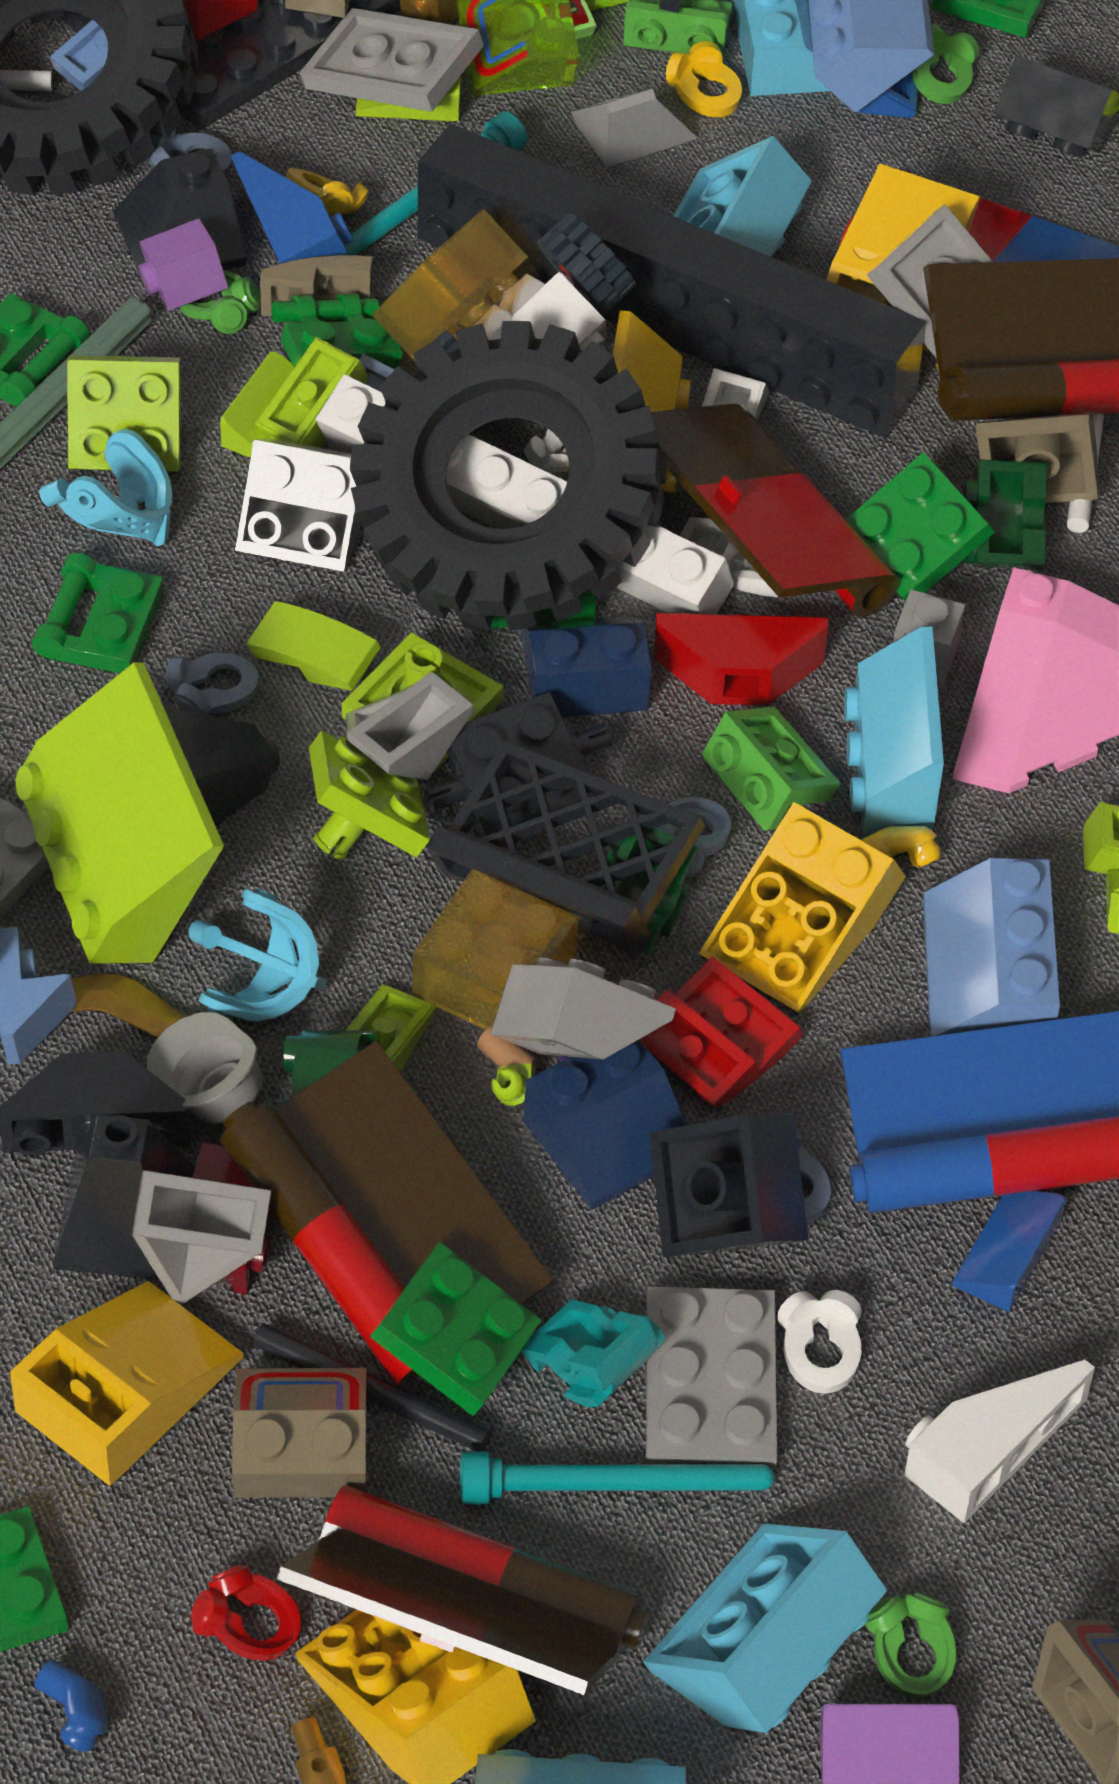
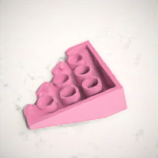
(1044, 684)

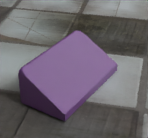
(889, 1744)

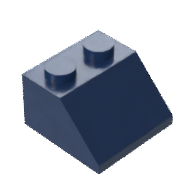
(589, 665)
(599, 1119)

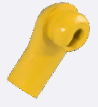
(915, 840)

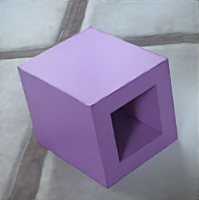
(181, 265)

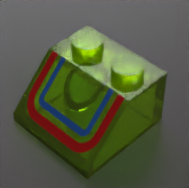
(524, 44)

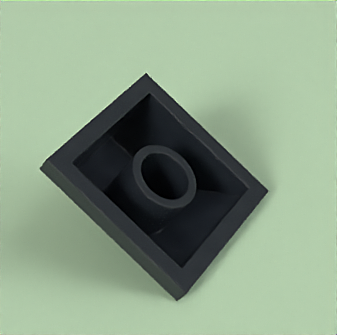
(178, 193)

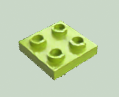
(119, 395)
(413, 661)
(364, 799)

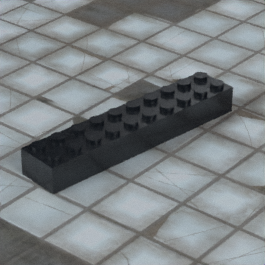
(691, 285)

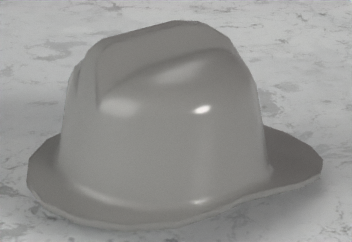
(207, 1065)

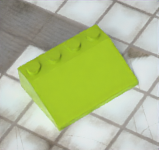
(119, 819)

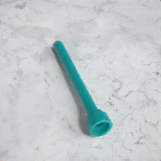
(502, 129)
(487, 1477)

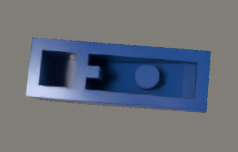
(291, 214)

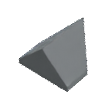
(630, 127)
(410, 728)
(197, 1229)

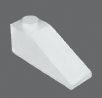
(990, 1435)

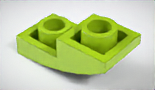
(318, 645)

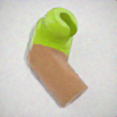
(514, 1067)

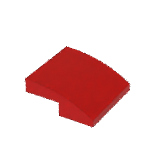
(720, 1034)

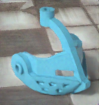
(140, 480)
(277, 966)

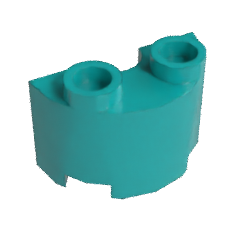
(593, 1349)

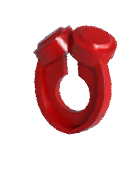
(213, 1617)

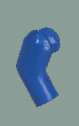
(82, 1704)

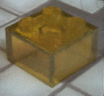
(452, 285)
(478, 938)

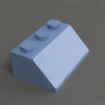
(868, 45)
(991, 947)

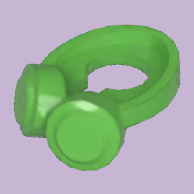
(959, 52)
(230, 311)
(931, 1618)

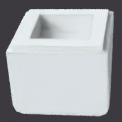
(732, 388)

